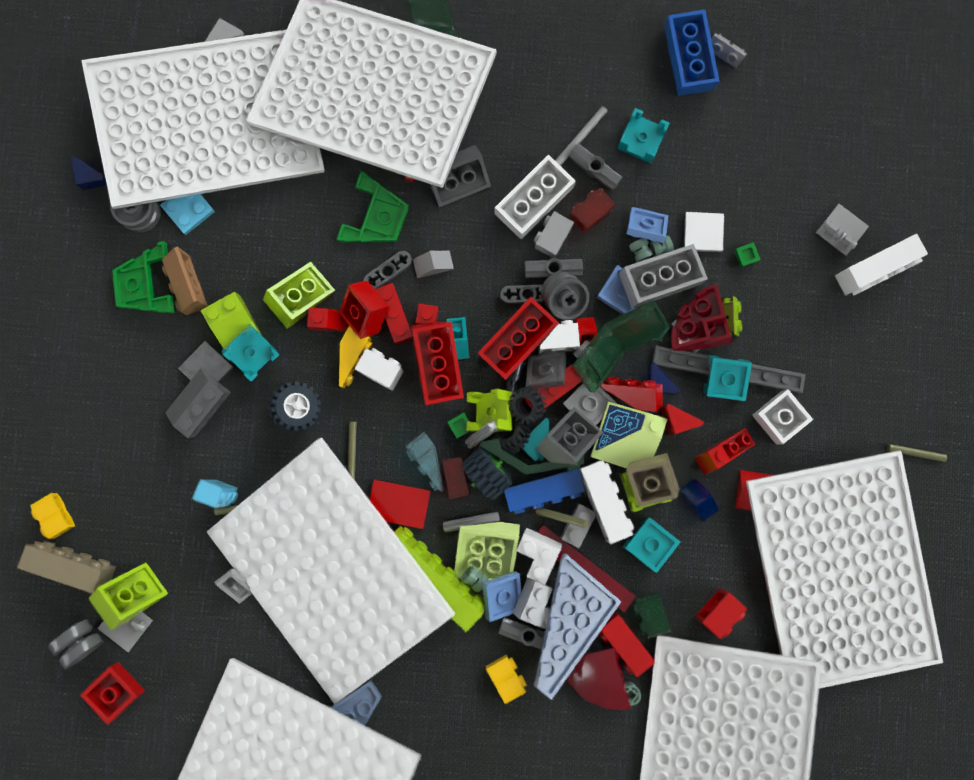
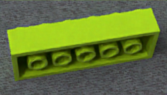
(465, 604)

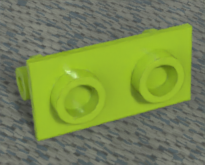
(732, 309)

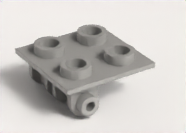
(842, 229)
(129, 632)

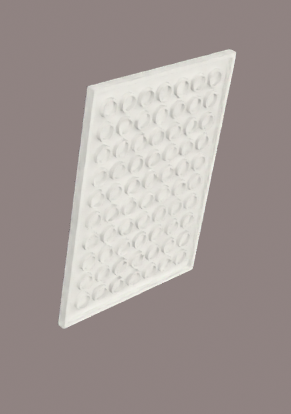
(373, 88)
(178, 122)
(846, 568)
(330, 571)
(729, 714)
(276, 733)

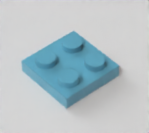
(187, 211)

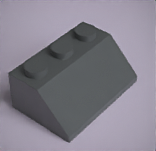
(464, 178)
(197, 404)
(569, 439)

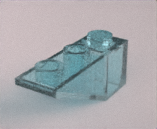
(426, 455)

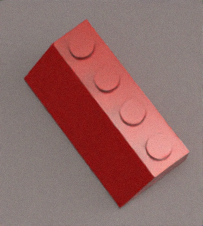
(518, 338)
(437, 362)

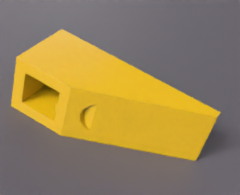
(350, 353)

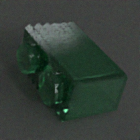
(651, 615)

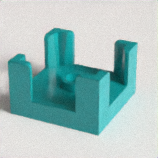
(642, 137)
(250, 351)
(728, 378)
(651, 544)

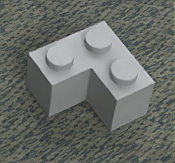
(532, 603)

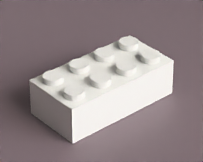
(534, 196)
(882, 265)
(605, 501)

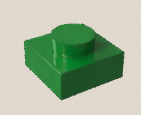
(747, 255)
(459, 425)

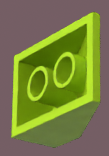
(297, 293)
(228, 318)
(127, 596)

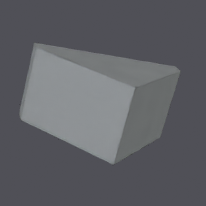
(224, 30)
(433, 263)
(234, 585)

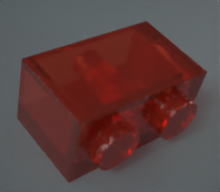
(592, 209)
(455, 478)

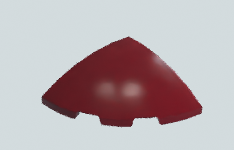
(702, 323)
(600, 680)

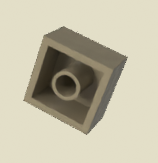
(653, 480)

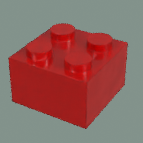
(363, 309)
(721, 613)
(112, 693)

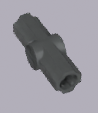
(585, 159)
(540, 269)
(516, 630)

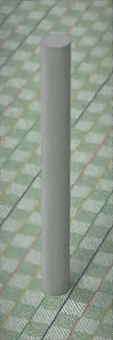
(582, 134)

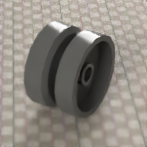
(138, 217)
(565, 295)
(75, 643)

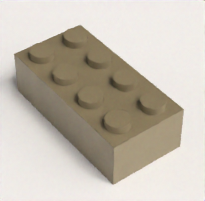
(66, 566)

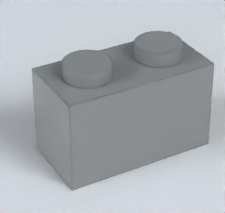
(554, 234)
(575, 534)

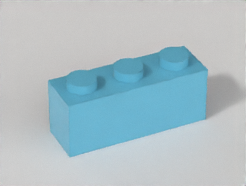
(215, 493)

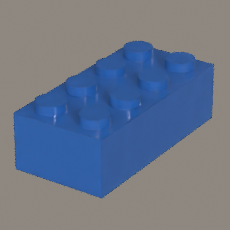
(691, 52)

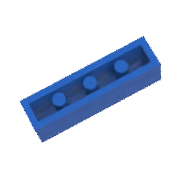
(544, 490)

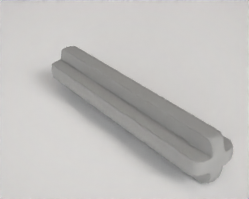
(481, 434)
(454, 525)

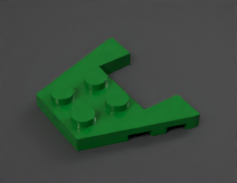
(382, 219)
(134, 283)

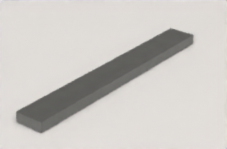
(698, 364)

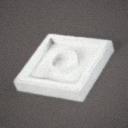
(704, 231)

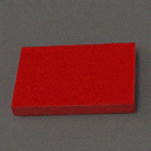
(400, 503)

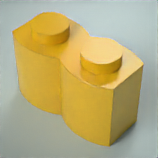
(52, 516)
(506, 679)

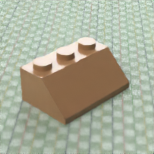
(183, 281)

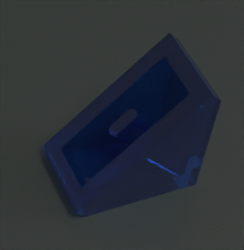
(86, 176)
(660, 377)
(700, 499)

